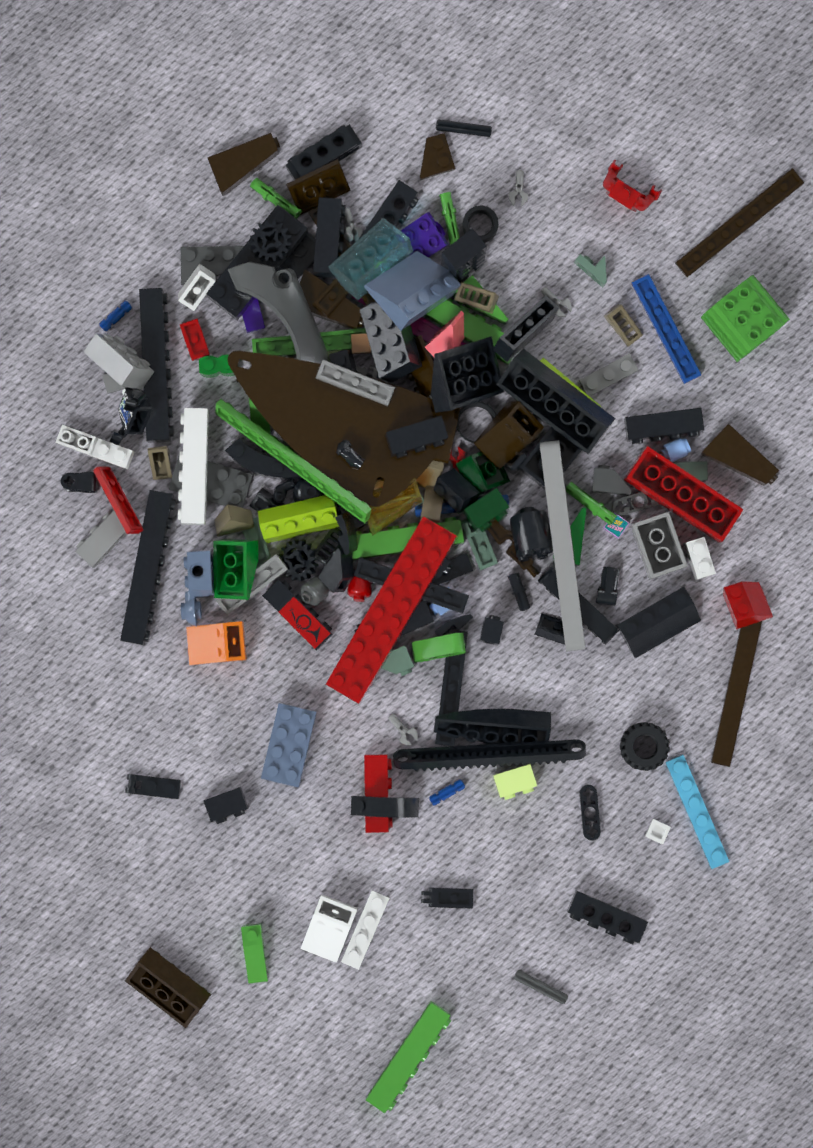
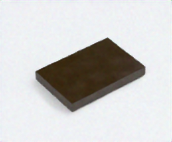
(323, 183)

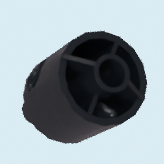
(531, 534)

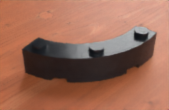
(259, 463)

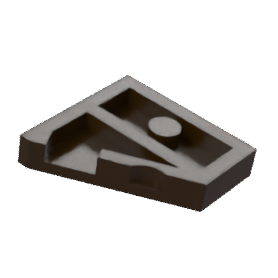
(436, 157)

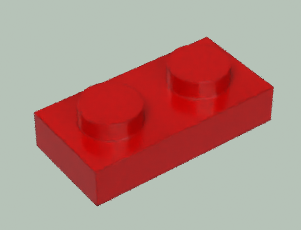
(194, 339)

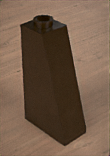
(242, 161)
(344, 314)
(740, 456)

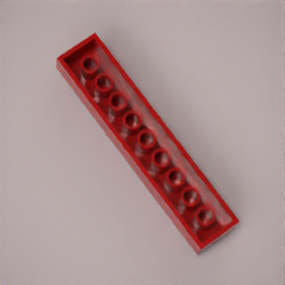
(391, 610)

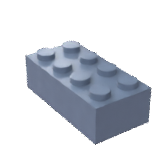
(288, 745)

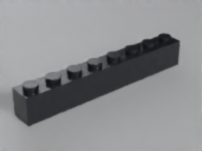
(154, 352)
(147, 566)

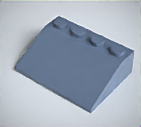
(412, 289)

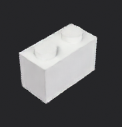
(196, 287)
(699, 558)

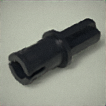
(519, 592)

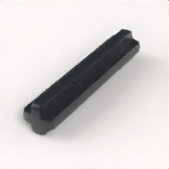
(463, 128)

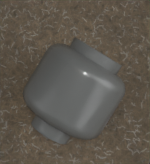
(314, 591)

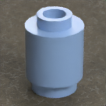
(676, 449)

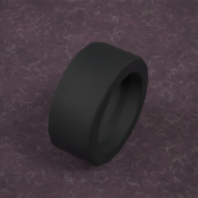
(484, 210)

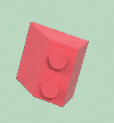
(448, 336)

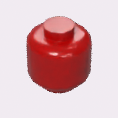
(359, 589)

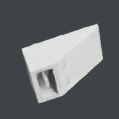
(329, 928)

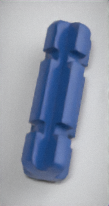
(115, 315)
(447, 792)

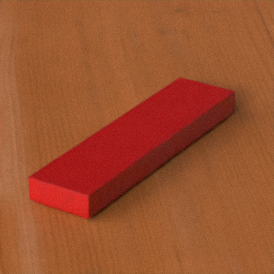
(118, 500)

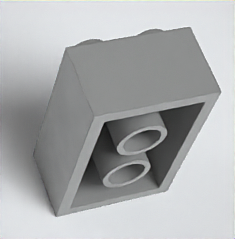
(119, 361)
(658, 545)

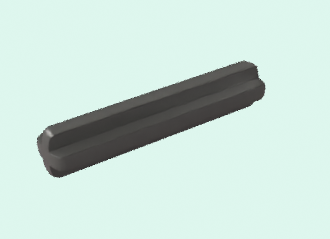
(541, 987)

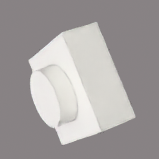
(657, 831)

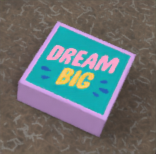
(617, 526)

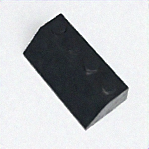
(659, 622)

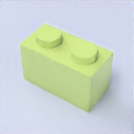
(515, 781)

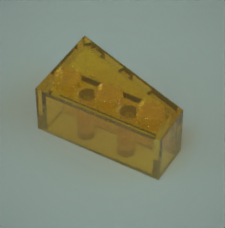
(395, 508)

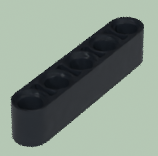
(591, 617)

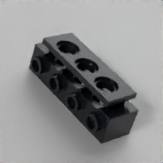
(350, 144)

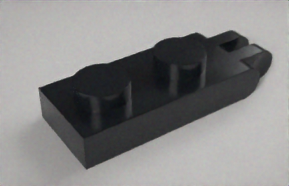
(449, 897)

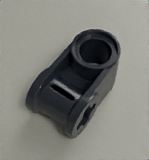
(84, 482)

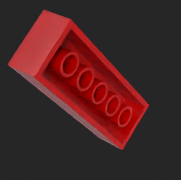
(683, 494)

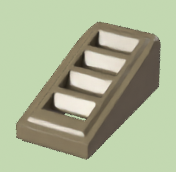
(492, 301)
(609, 317)

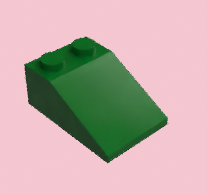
(234, 567)

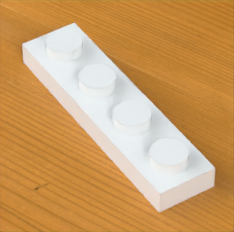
(365, 930)

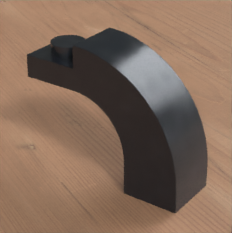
(385, 806)

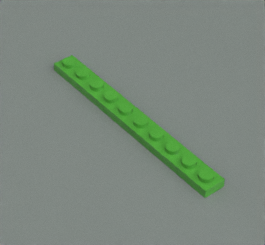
(293, 461)

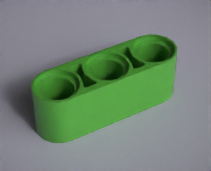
(438, 647)

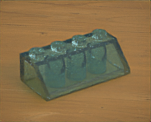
(370, 257)

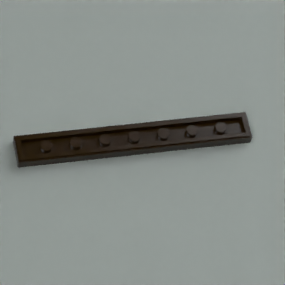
(739, 223)
(735, 694)

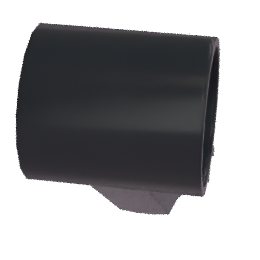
(608, 587)

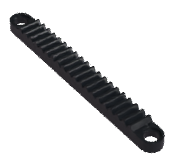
(489, 755)

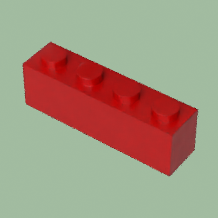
(377, 785)

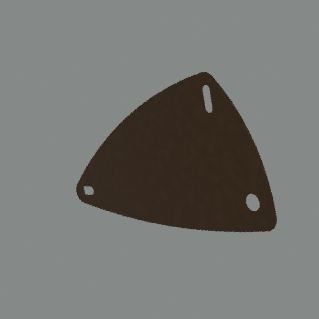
(319, 416)

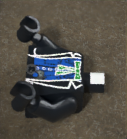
(134, 414)

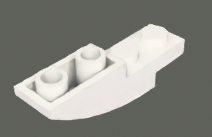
(94, 447)

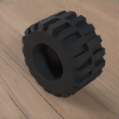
(660, 739)

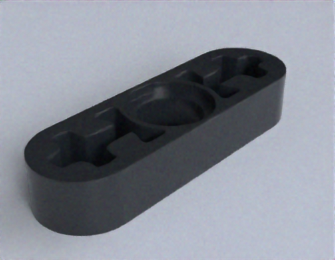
(595, 826)

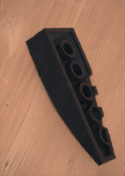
(495, 725)

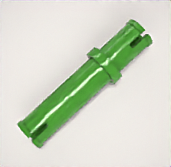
(269, 193)
(450, 218)
(585, 499)

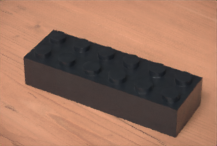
(223, 290)
(555, 401)

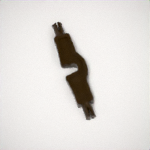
(500, 536)

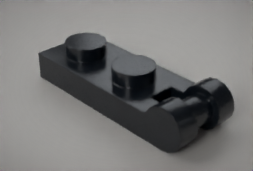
(153, 786)

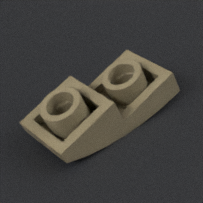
(432, 505)

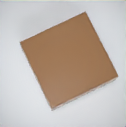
(360, 344)

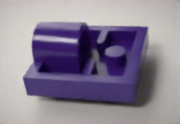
(426, 235)

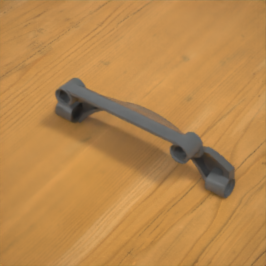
(287, 302)

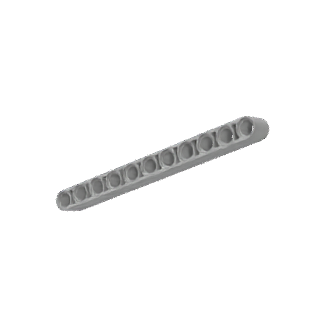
(562, 545)

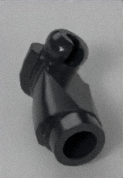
(349, 454)

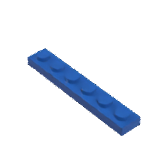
(666, 329)

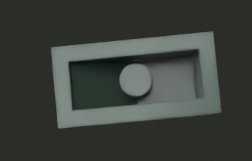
(398, 662)

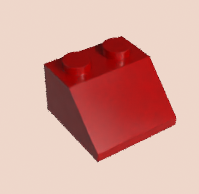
(746, 603)

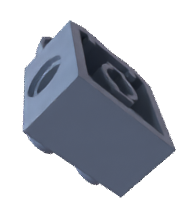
(198, 586)

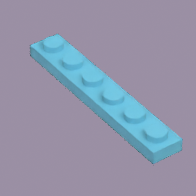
(697, 812)

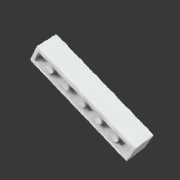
(194, 466)

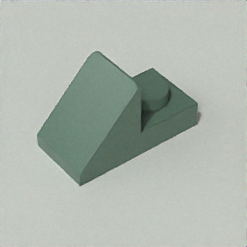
(597, 272)

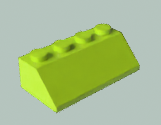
(298, 519)

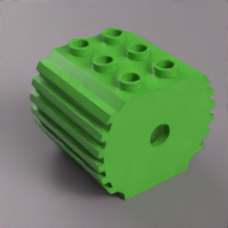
(745, 318)

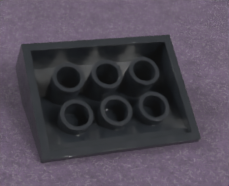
(465, 375)

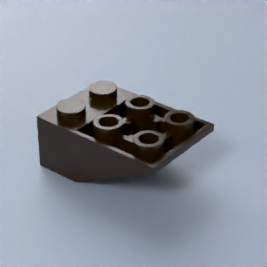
(508, 433)

